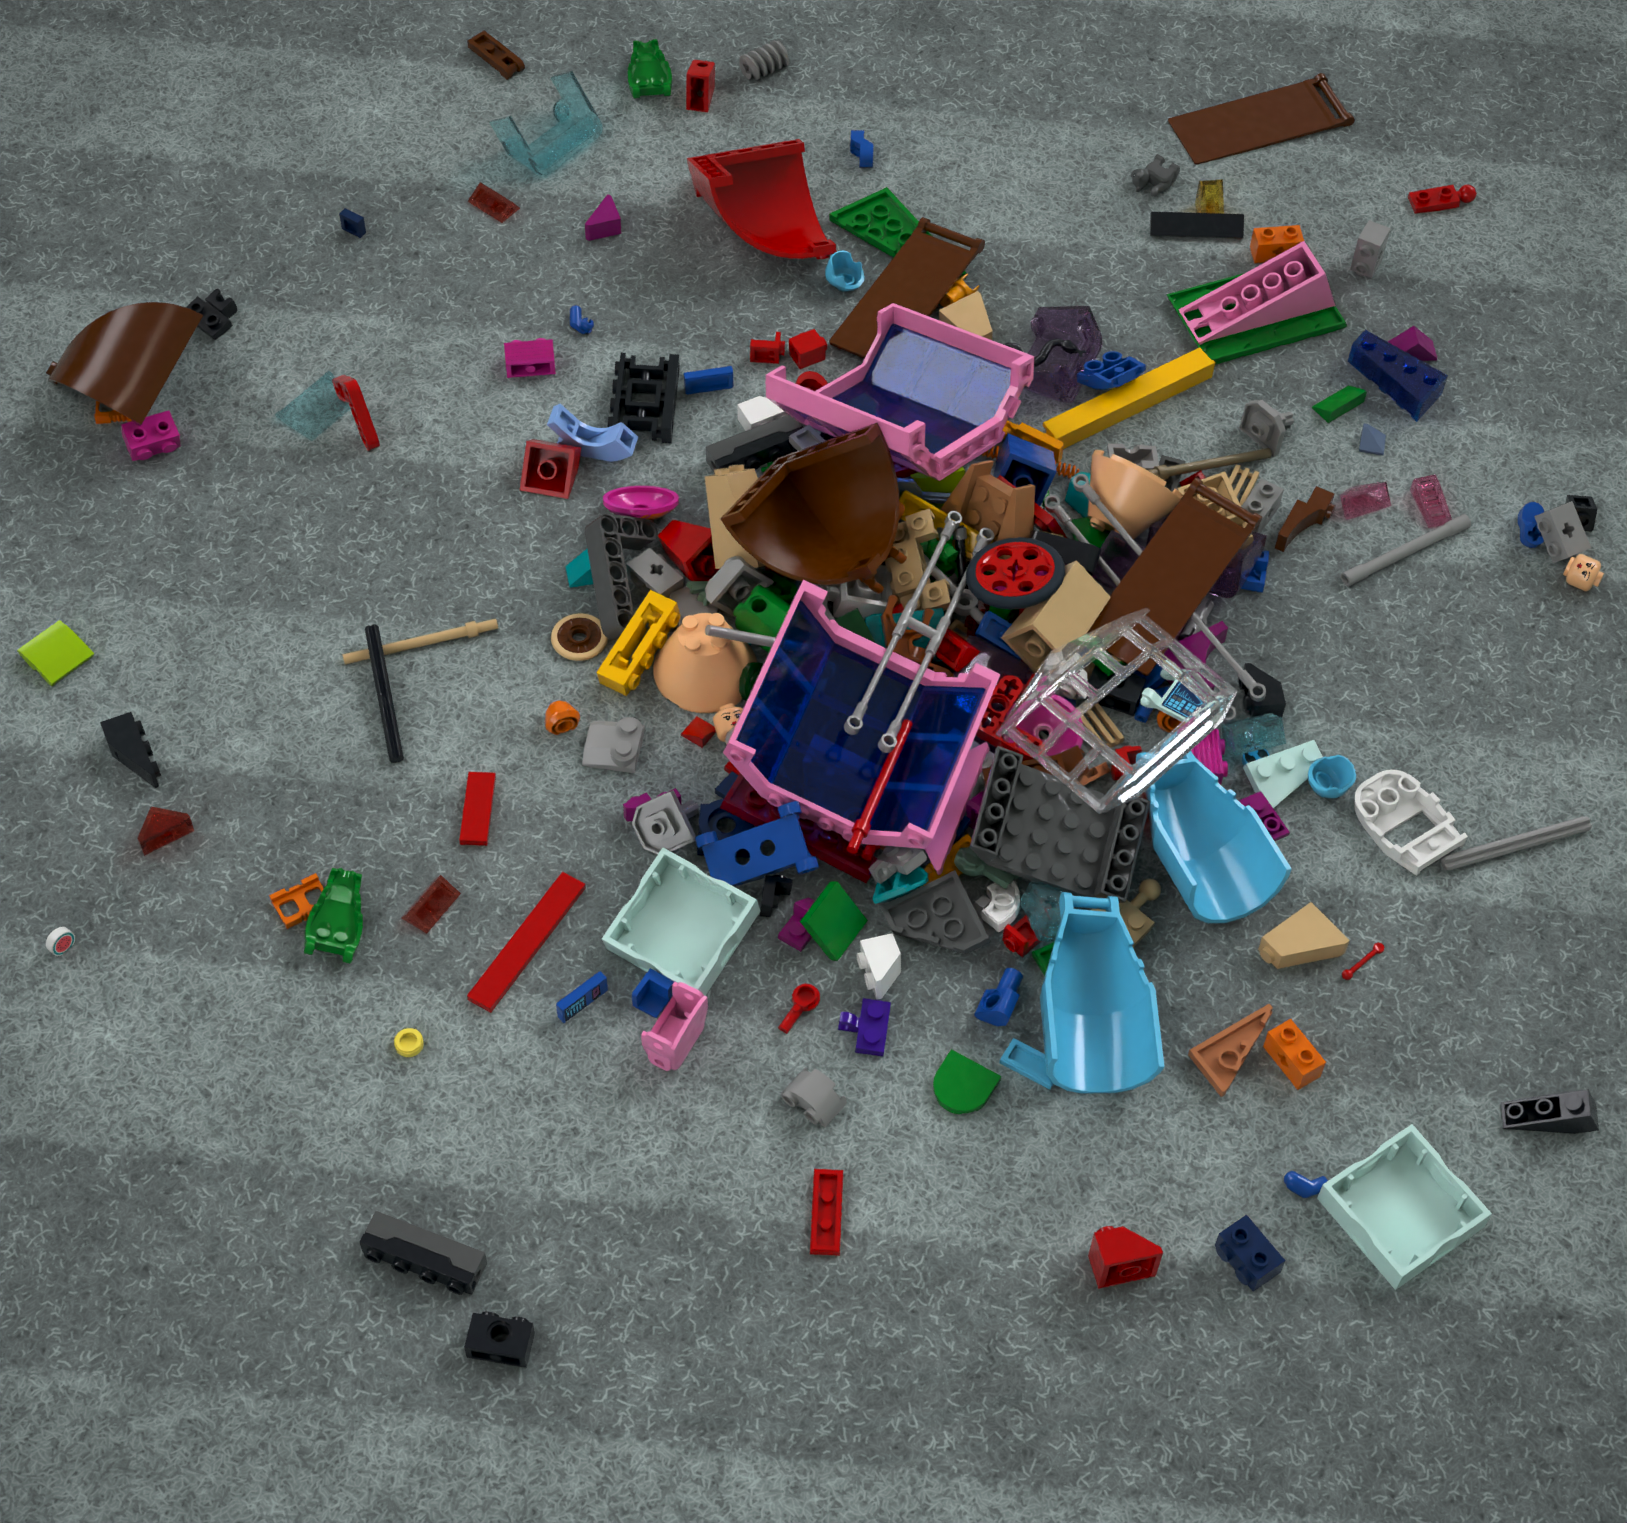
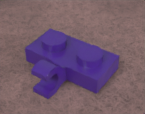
(870, 1026)

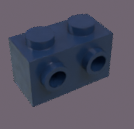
(1249, 1253)

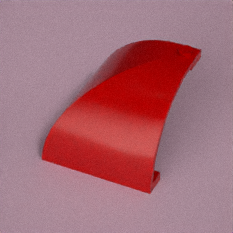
(764, 198)

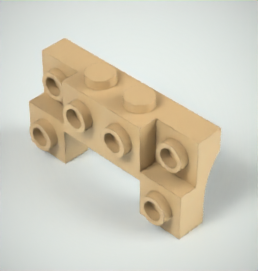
(906, 576)

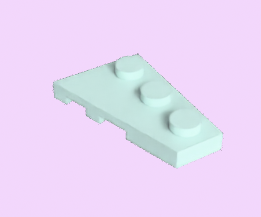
(1282, 772)

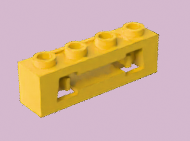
(662, 616)

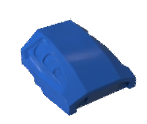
(1111, 372)

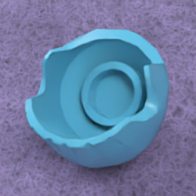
(844, 272)
(1331, 776)

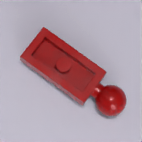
(1440, 198)

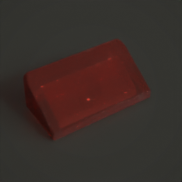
(492, 203)
(431, 904)

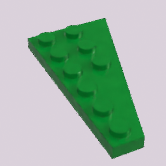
(878, 221)

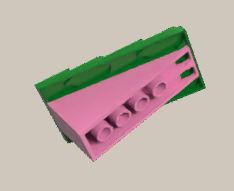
(1268, 306)

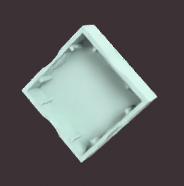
(681, 923)
(1403, 1206)

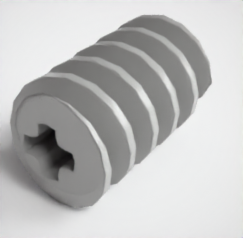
(764, 60)

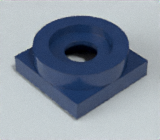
(708, 820)

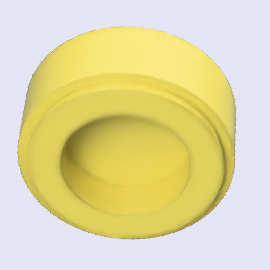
(408, 1042)

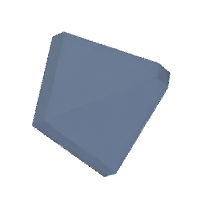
(1372, 440)

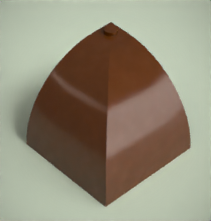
(126, 355)
(822, 510)

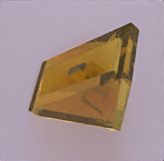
(1210, 197)

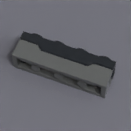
(755, 445)
(423, 1253)

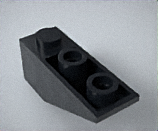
(126, 746)
(1557, 1113)

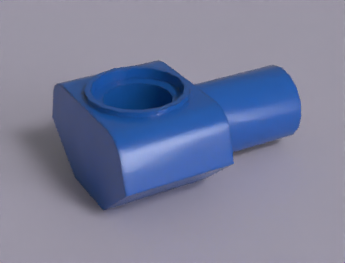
(999, 1003)

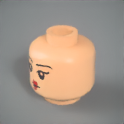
(1583, 572)
(726, 719)

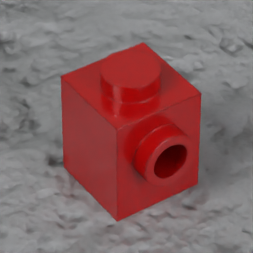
(807, 348)

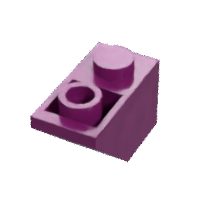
(1267, 815)

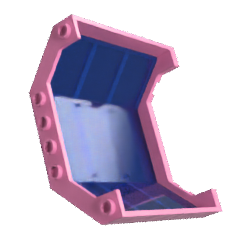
(926, 385)
(795, 740)

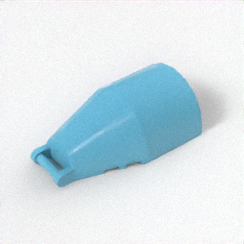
(1212, 844)
(1098, 1003)

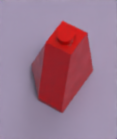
(689, 549)

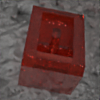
(162, 828)

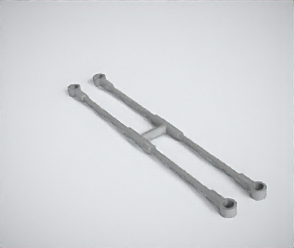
(1094, 498)
(906, 620)

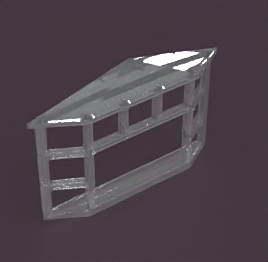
(1070, 659)

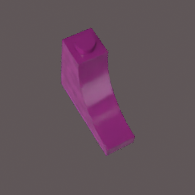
(1200, 647)

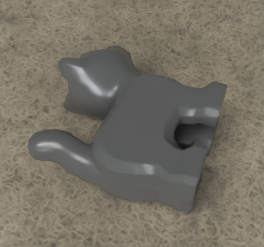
(1155, 174)

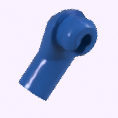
(578, 323)
(1302, 1186)

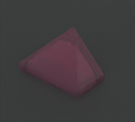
(1364, 499)

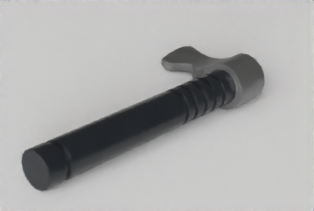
(959, 536)

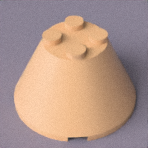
(1129, 494)
(701, 669)

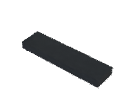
(1197, 225)

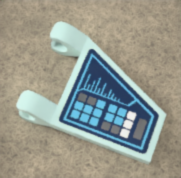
(1177, 701)

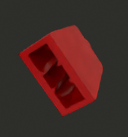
(700, 77)

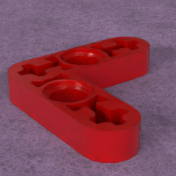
(350, 392)
(997, 717)

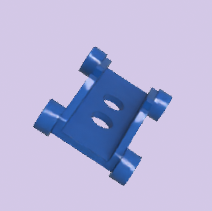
(789, 849)

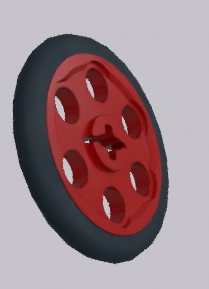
(1018, 548)

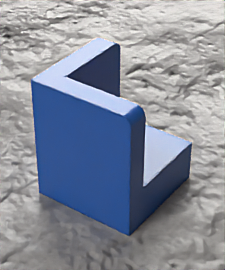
(652, 993)

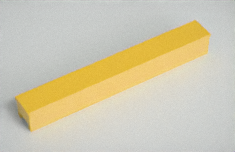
(1130, 398)

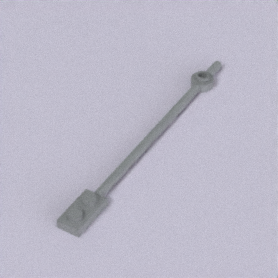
(808, 437)

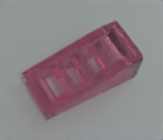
(1429, 486)

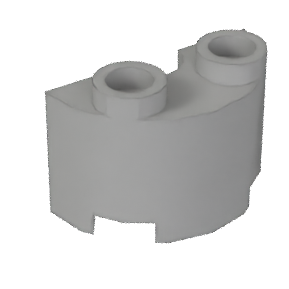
(1141, 455)
(814, 1094)

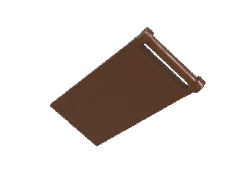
(1259, 120)
(913, 279)
(1177, 568)

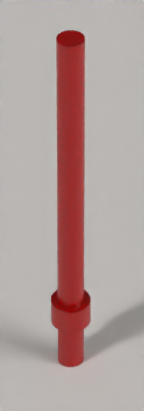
(862, 826)

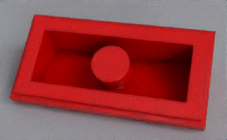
(955, 651)

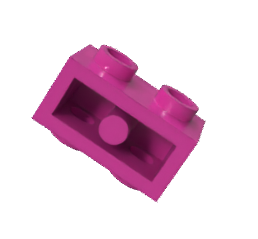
(153, 437)

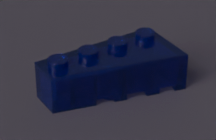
(1397, 373)

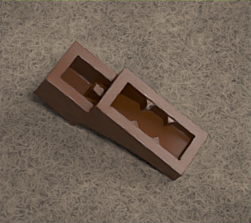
(1305, 515)

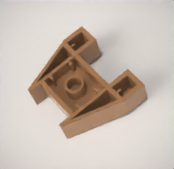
(993, 504)

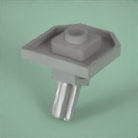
(1265, 425)
(664, 823)

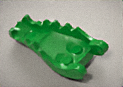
(648, 70)
(336, 918)

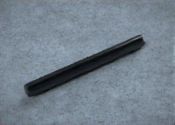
(384, 693)

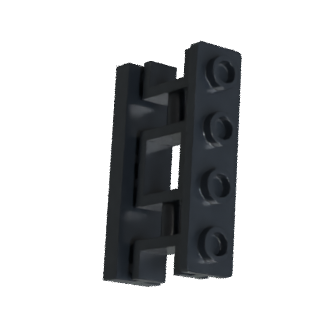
(663, 399)

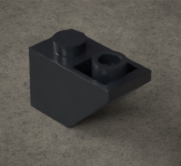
(1274, 700)

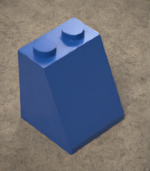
(1026, 464)

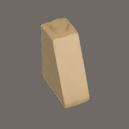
(968, 315)
(1303, 939)

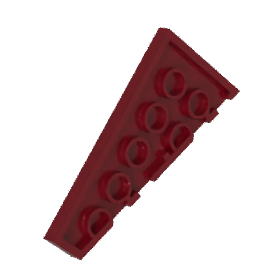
(826, 845)

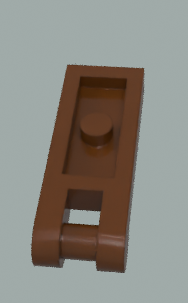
(495, 54)

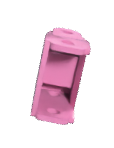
(676, 1028)

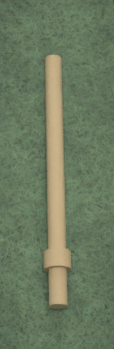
(470, 629)

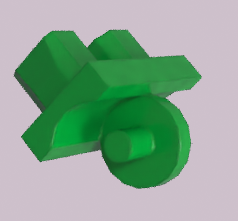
(946, 557)

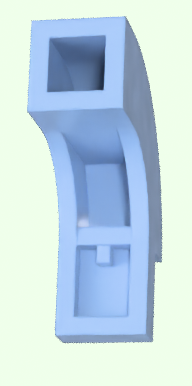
(597, 443)

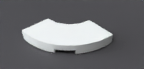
(1003, 905)

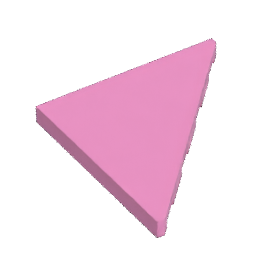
(956, 807)

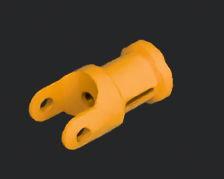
(957, 292)

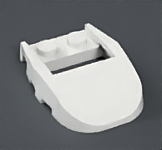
(1392, 800)

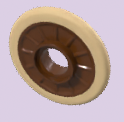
(578, 650)

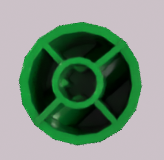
(761, 613)

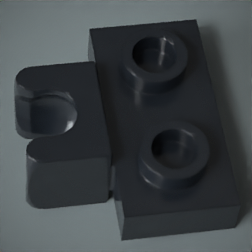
(215, 313)

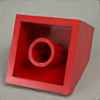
(549, 468)
(1122, 1256)

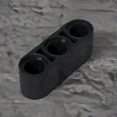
(1070, 550)

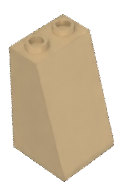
(722, 492)
(1058, 619)

